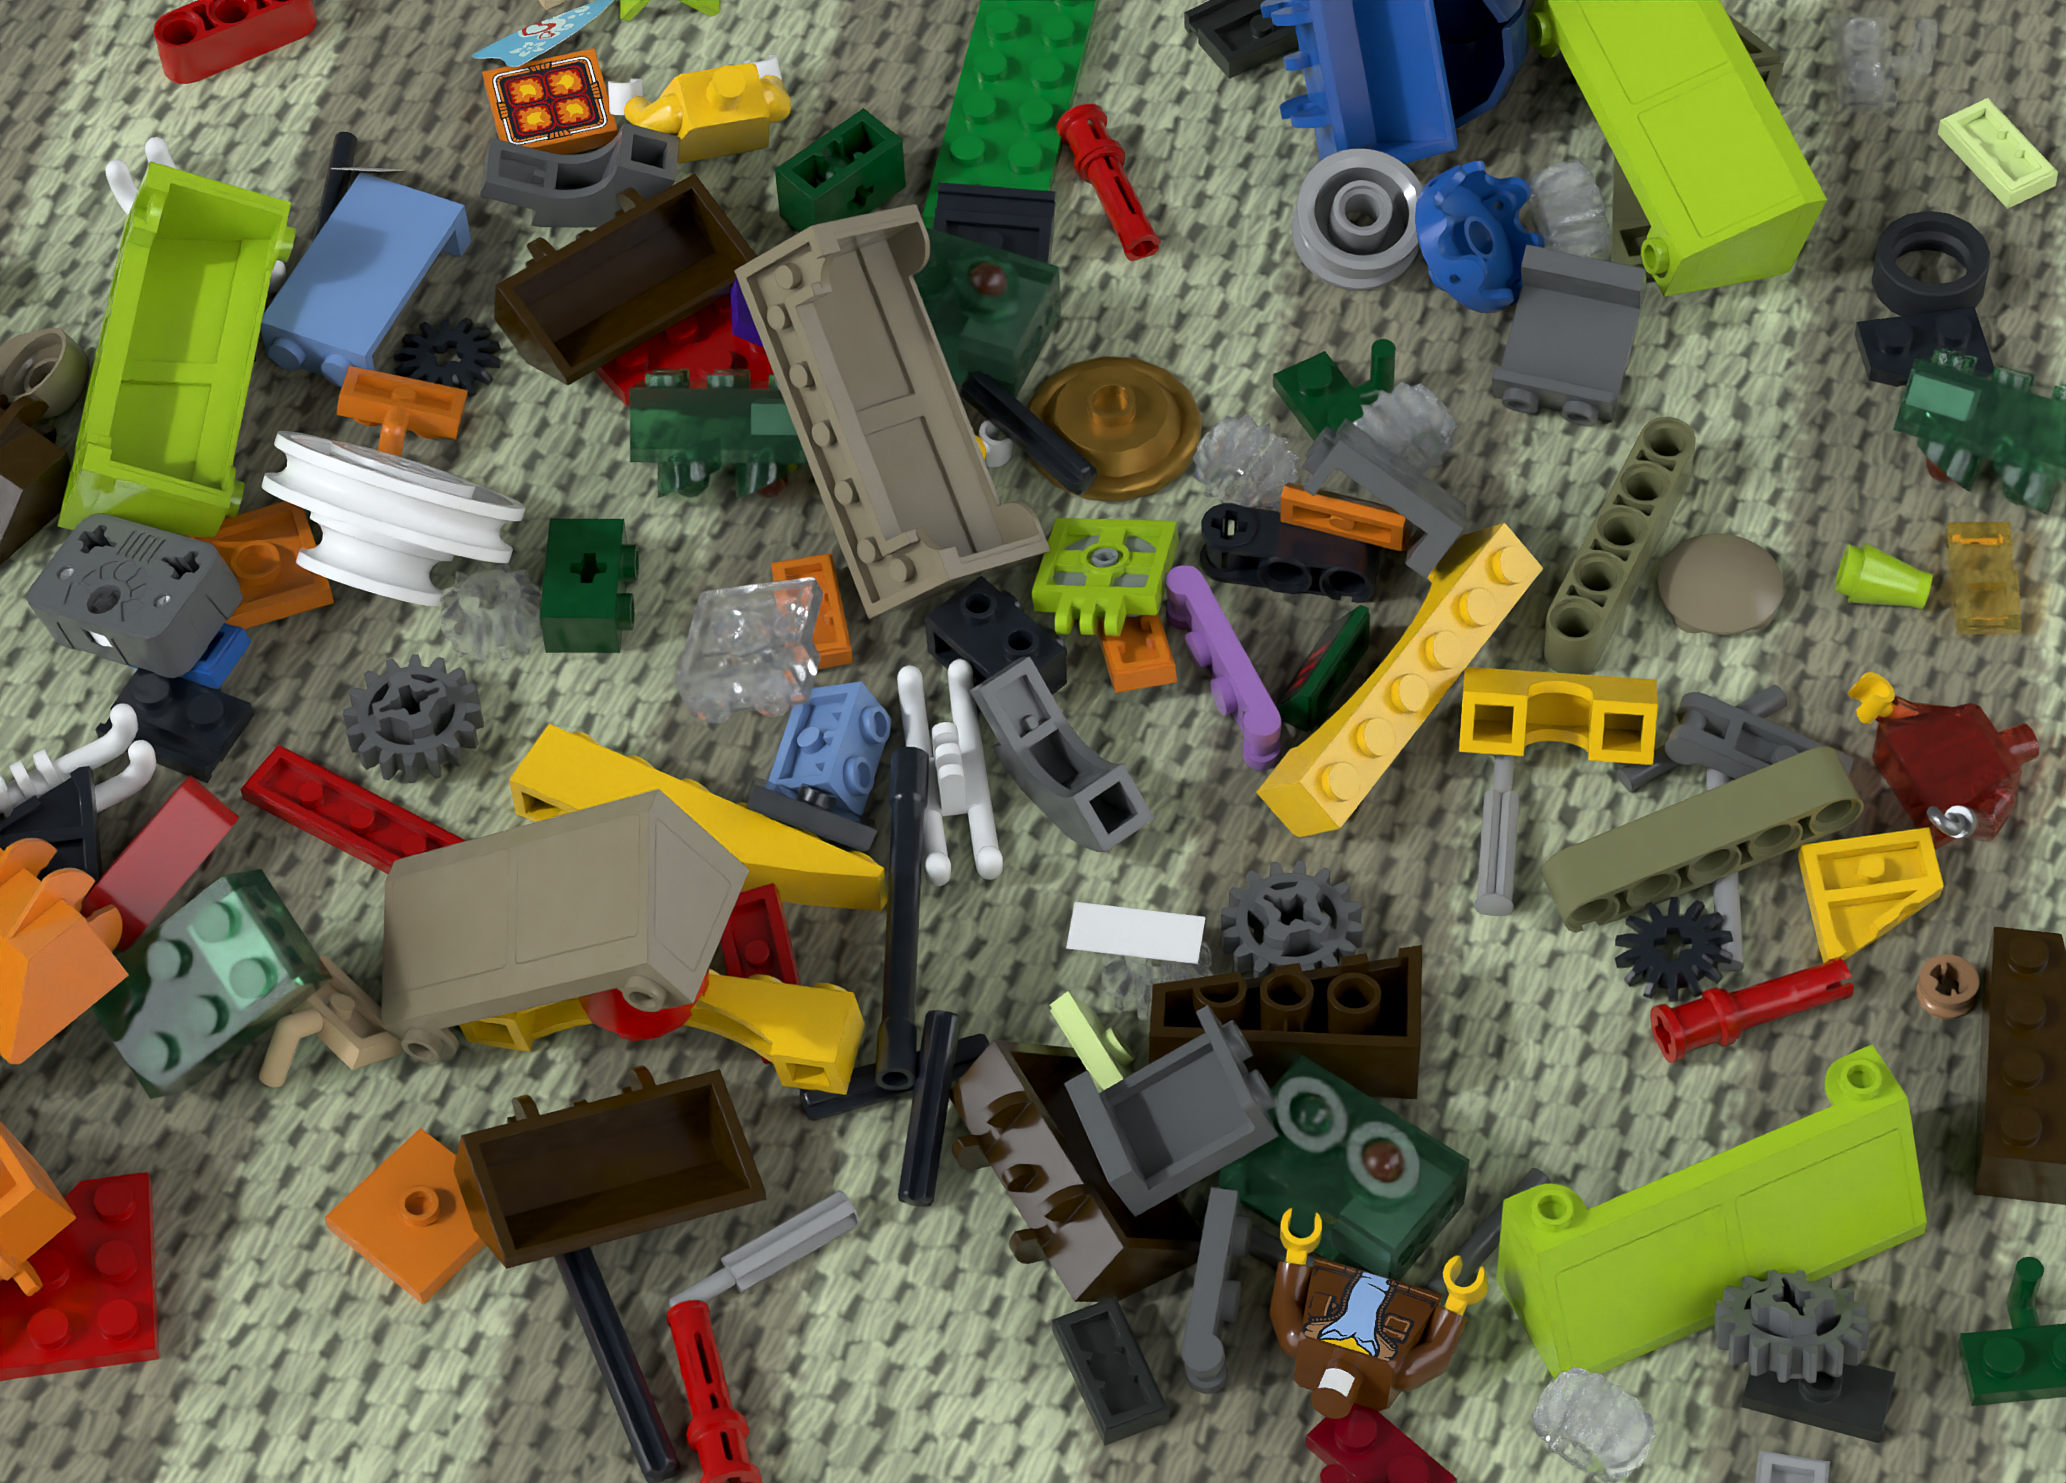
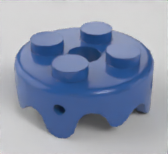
(1475, 235)

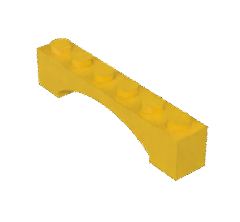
(1341, 761)
(800, 1029)

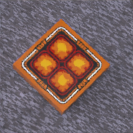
(552, 103)

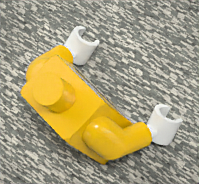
(710, 109)

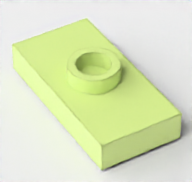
(1997, 153)
(1100, 1050)

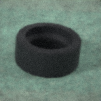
(1937, 233)

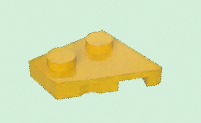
(1867, 886)

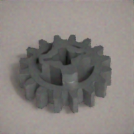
(413, 718)
(1290, 921)
(1791, 1326)

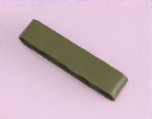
(1619, 546)
(1702, 839)

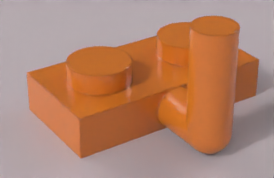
(401, 406)

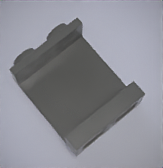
(1570, 336)

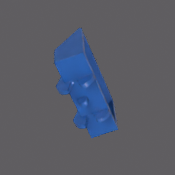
(1369, 76)

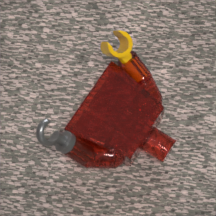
(1945, 761)

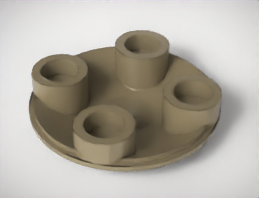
(1720, 585)

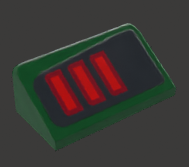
(1325, 670)

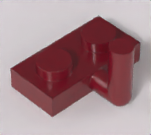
(1371, 1450)

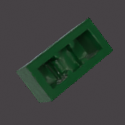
(841, 173)
(586, 586)

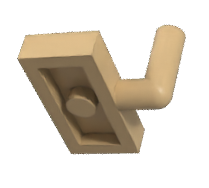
(341, 1019)

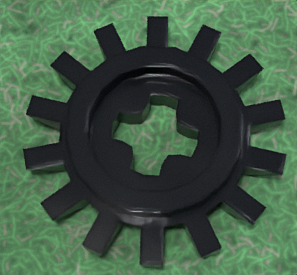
(470, 348)
(1692, 963)

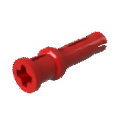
(1101, 163)
(1723, 1015)
(716, 1428)

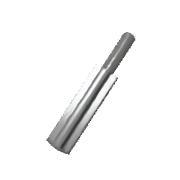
(1498, 842)
(777, 1248)

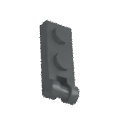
(1746, 739)
(1214, 1293)

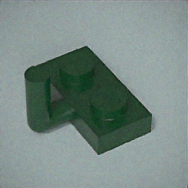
(1322, 394)
(2017, 1361)

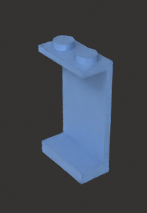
(359, 276)

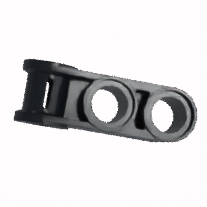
(1285, 555)

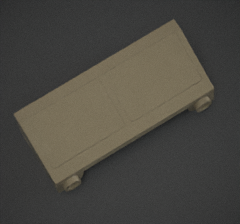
(882, 411)
(551, 915)

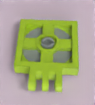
(1104, 571)

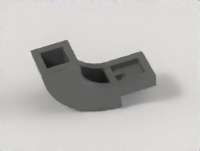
(580, 187)
(1051, 764)

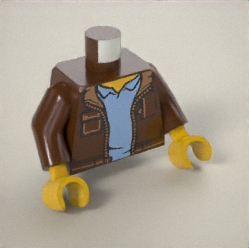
(1362, 1332)

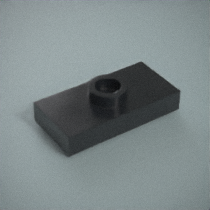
(812, 811)

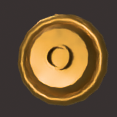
(1124, 420)

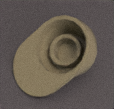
(45, 366)

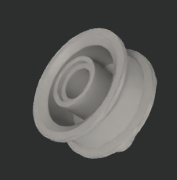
(1352, 254)

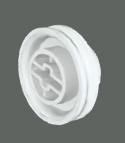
(387, 516)

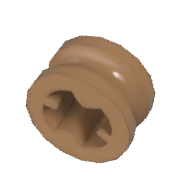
(1949, 967)

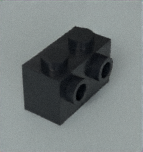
(991, 633)

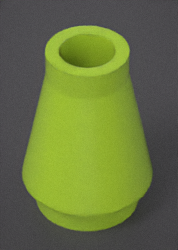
(1880, 579)

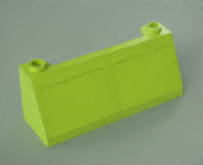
(1691, 135)
(176, 355)
(1657, 1259)

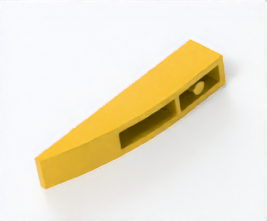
(576, 773)

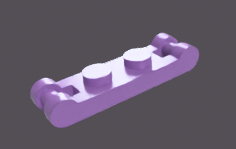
(1235, 681)

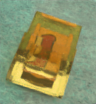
(1982, 578)

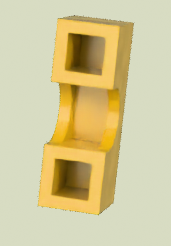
(1518, 707)

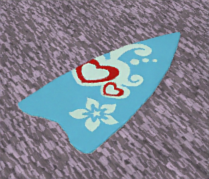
(539, 38)

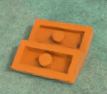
(1345, 517)

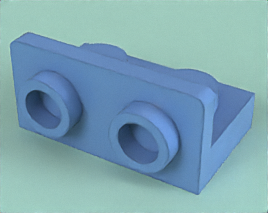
(834, 744)

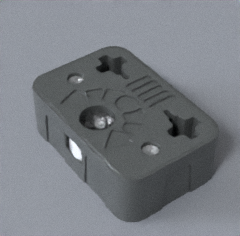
(135, 595)

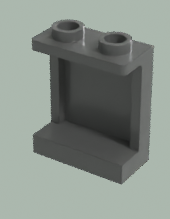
(1395, 483)
(1176, 1116)

